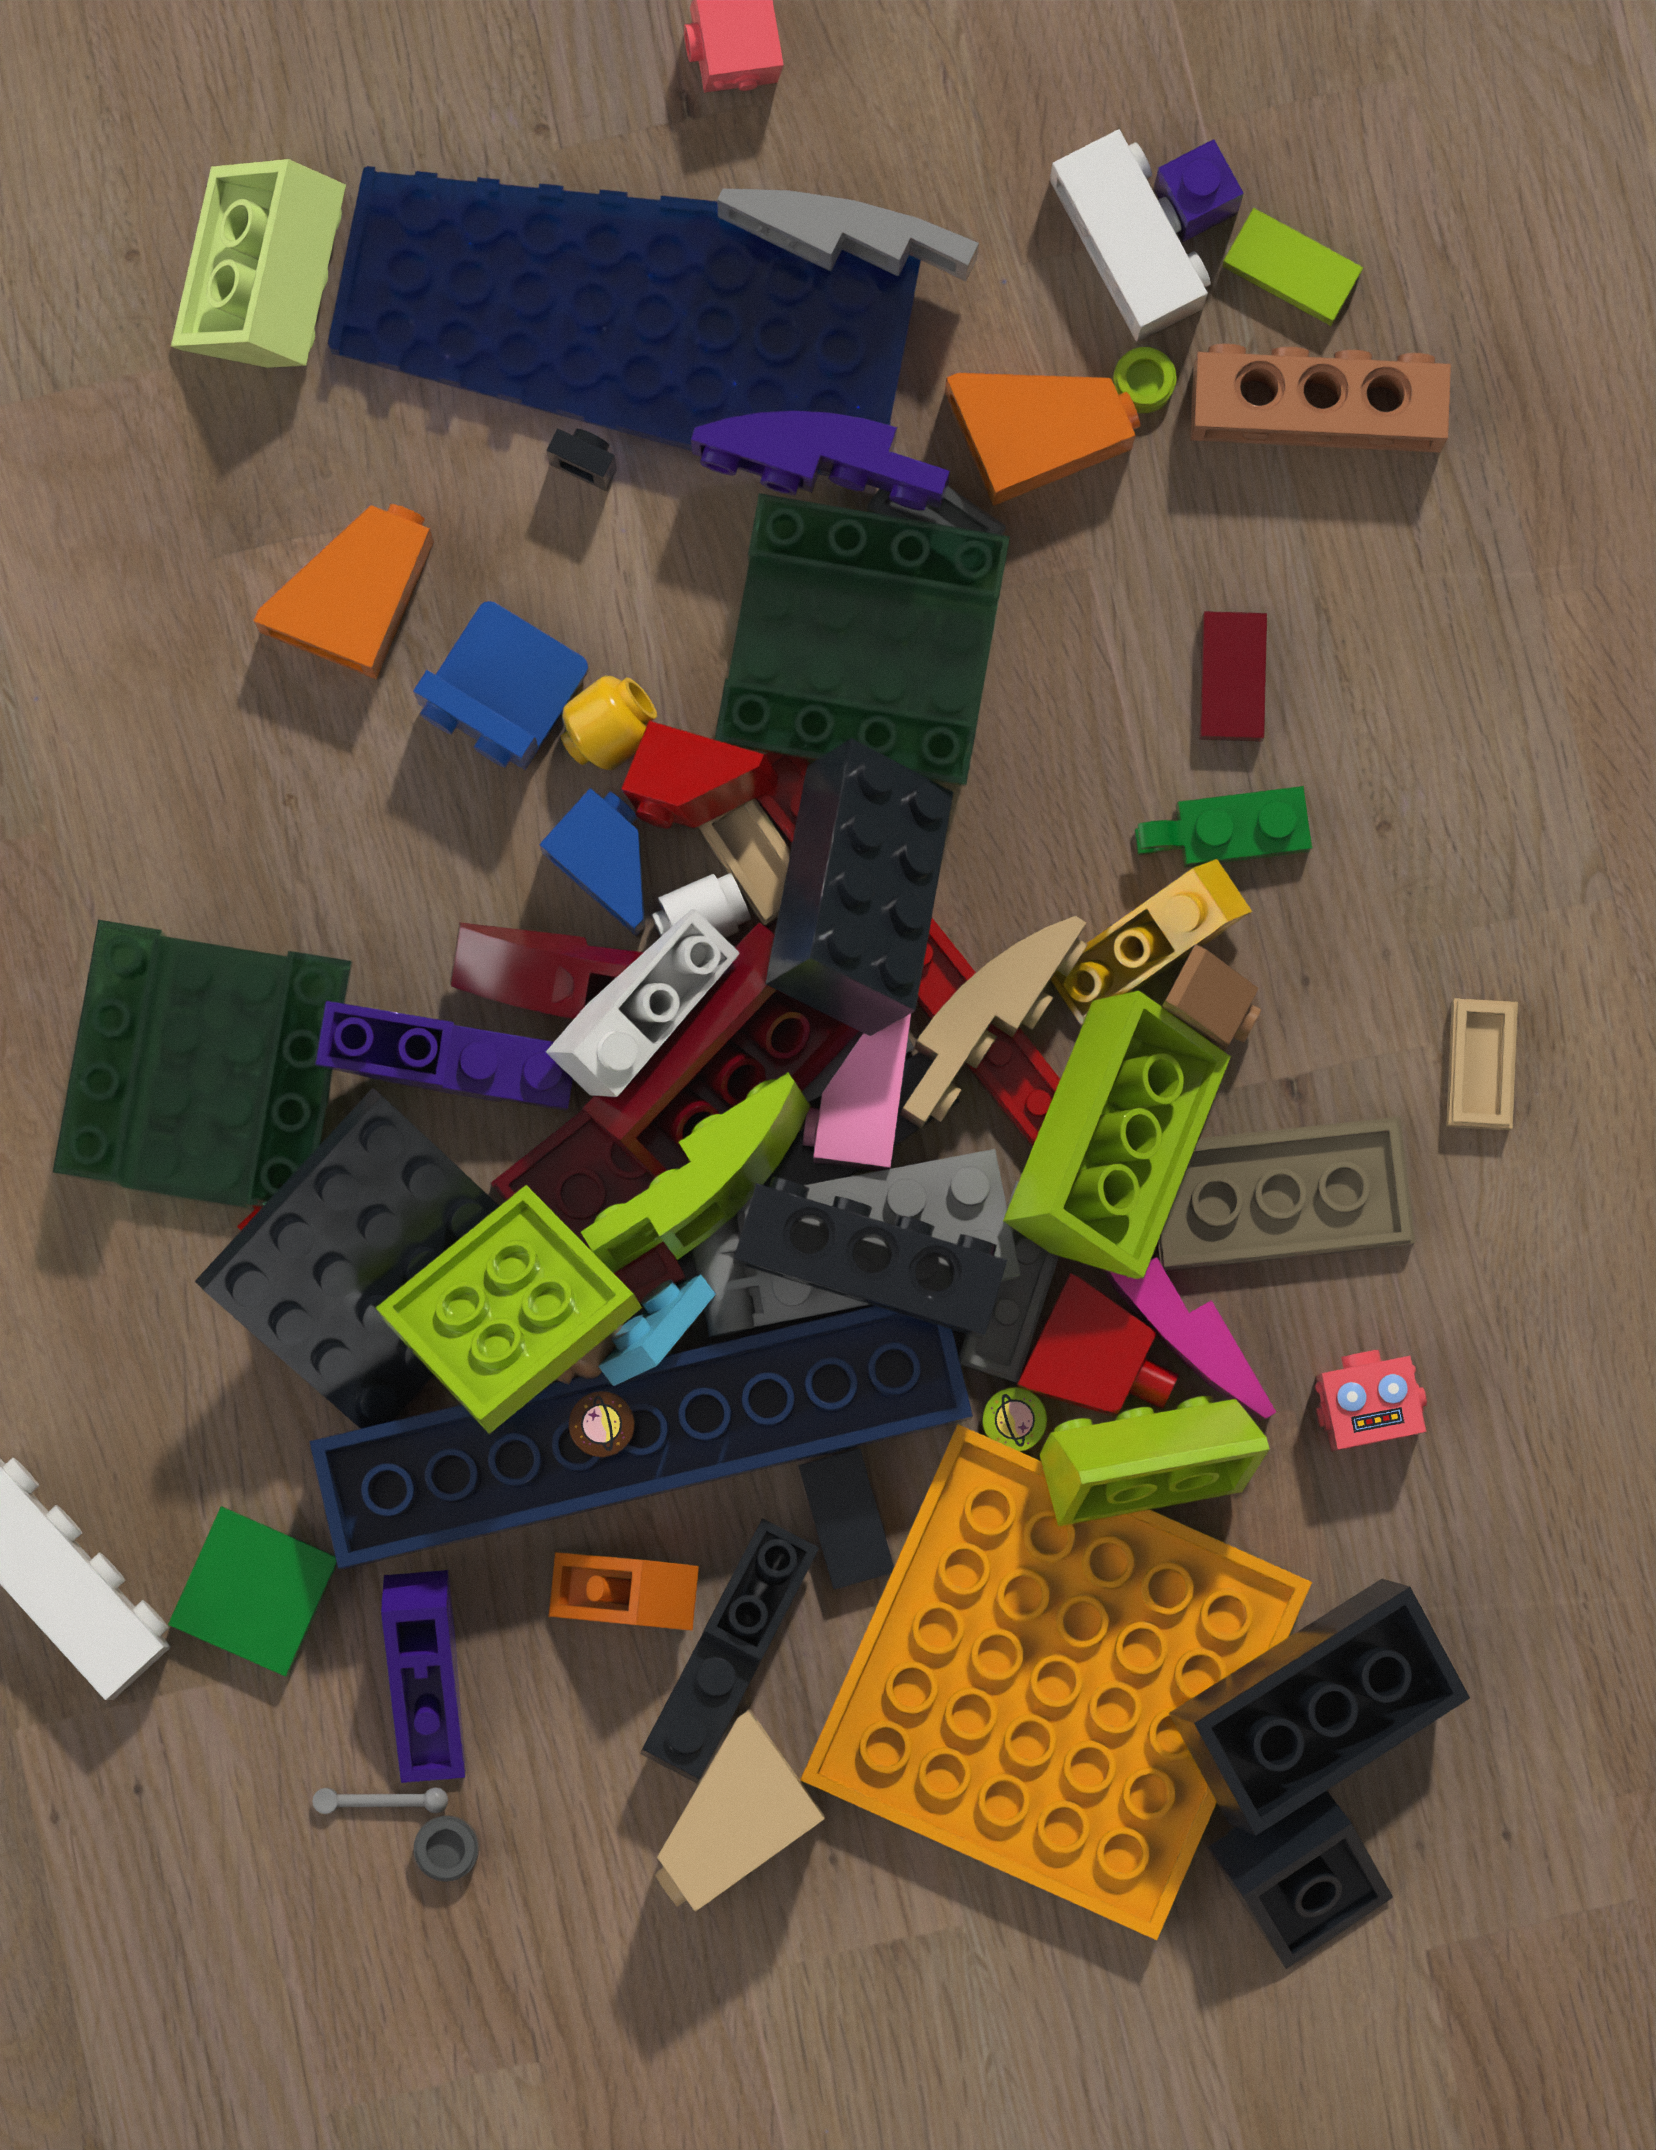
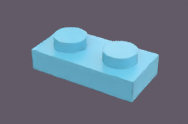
(652, 1334)

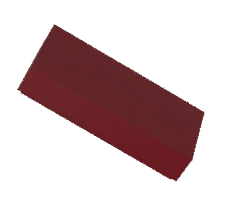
(1233, 676)

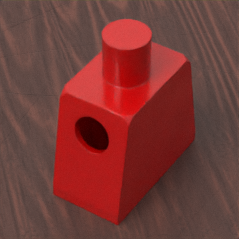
(1094, 1354)

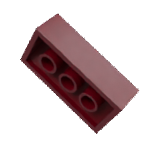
(716, 1057)

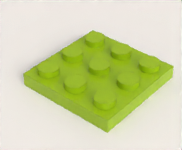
(508, 1308)

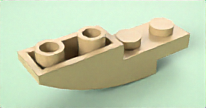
(1001, 994)

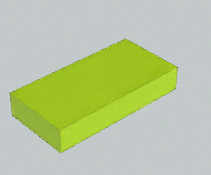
(1292, 266)

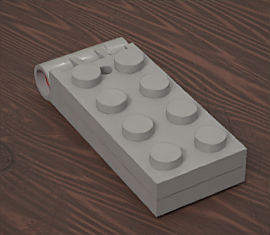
(950, 1193)

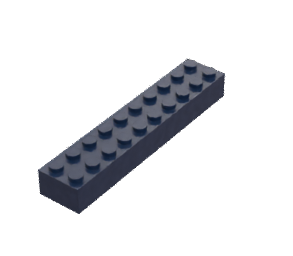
(695, 1423)

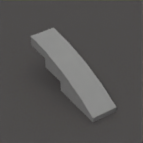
(824, 225)

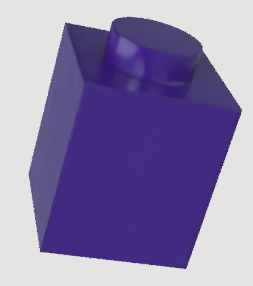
(1199, 189)

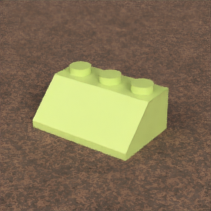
(259, 263)

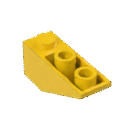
(1153, 937)

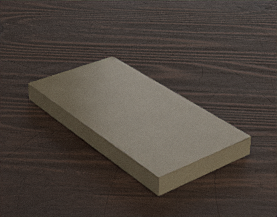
(1290, 1195)

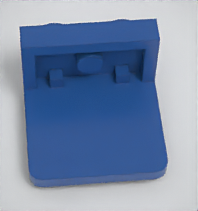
(502, 686)

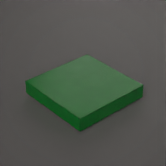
(253, 1591)

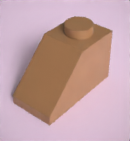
(1213, 999)

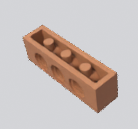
(1224, 415)

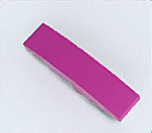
(1194, 1337)

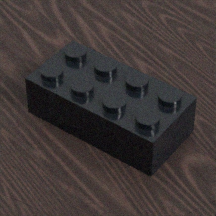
(860, 888)
(1319, 1706)

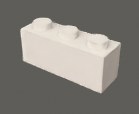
(1130, 234)

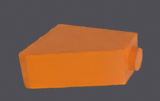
(1038, 426)
(353, 591)

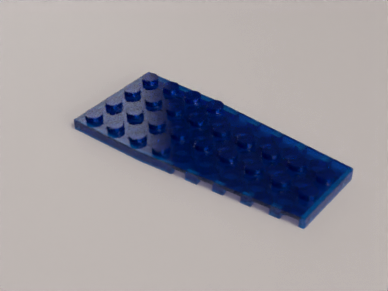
(612, 306)

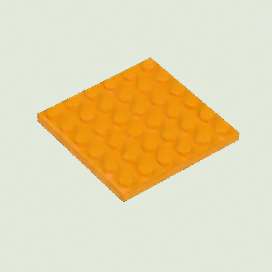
(1032, 1681)

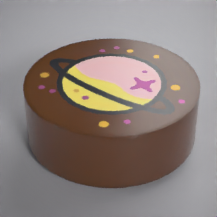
(601, 1424)

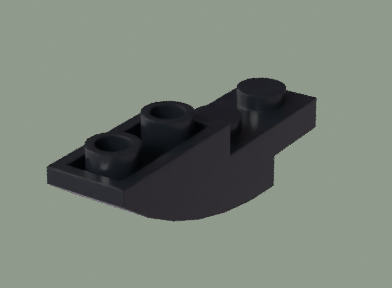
(729, 1651)

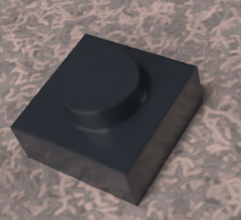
(583, 457)

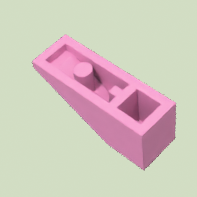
(861, 1103)

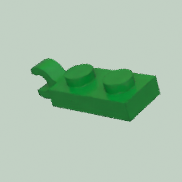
(1232, 828)

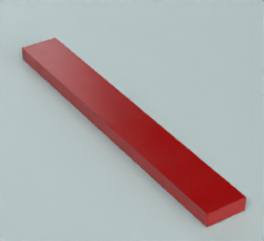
(1012, 1067)

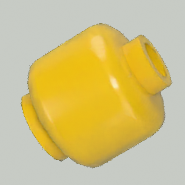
(606, 722)

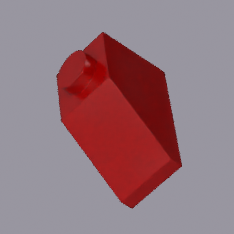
(692, 777)

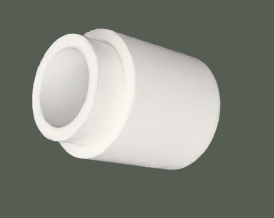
(713, 898)

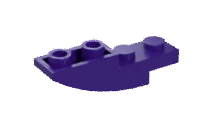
(796, 445)
(441, 1056)

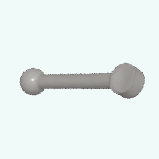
(327, 1800)

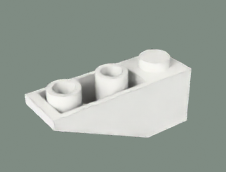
(642, 1007)

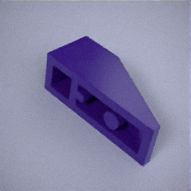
(423, 1675)

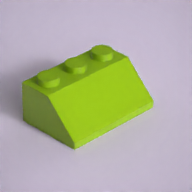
(1151, 1459)

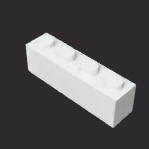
(70, 1593)

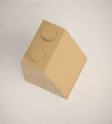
(736, 1818)

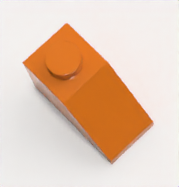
(623, 1591)

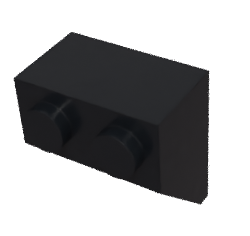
(1302, 1877)

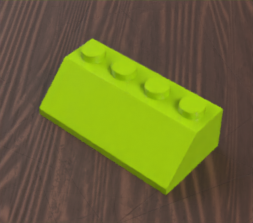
(1117, 1136)

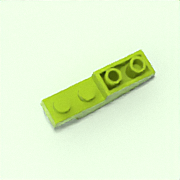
(693, 1202)

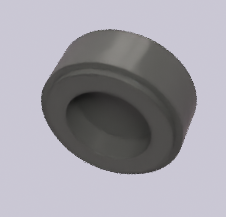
(446, 1848)

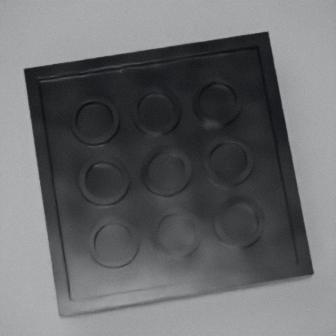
(337, 1245)

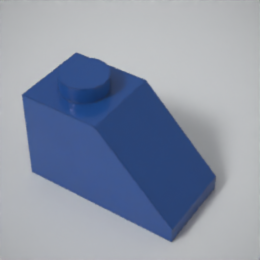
(602, 855)

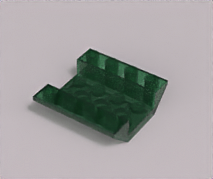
(862, 636)
(197, 1067)

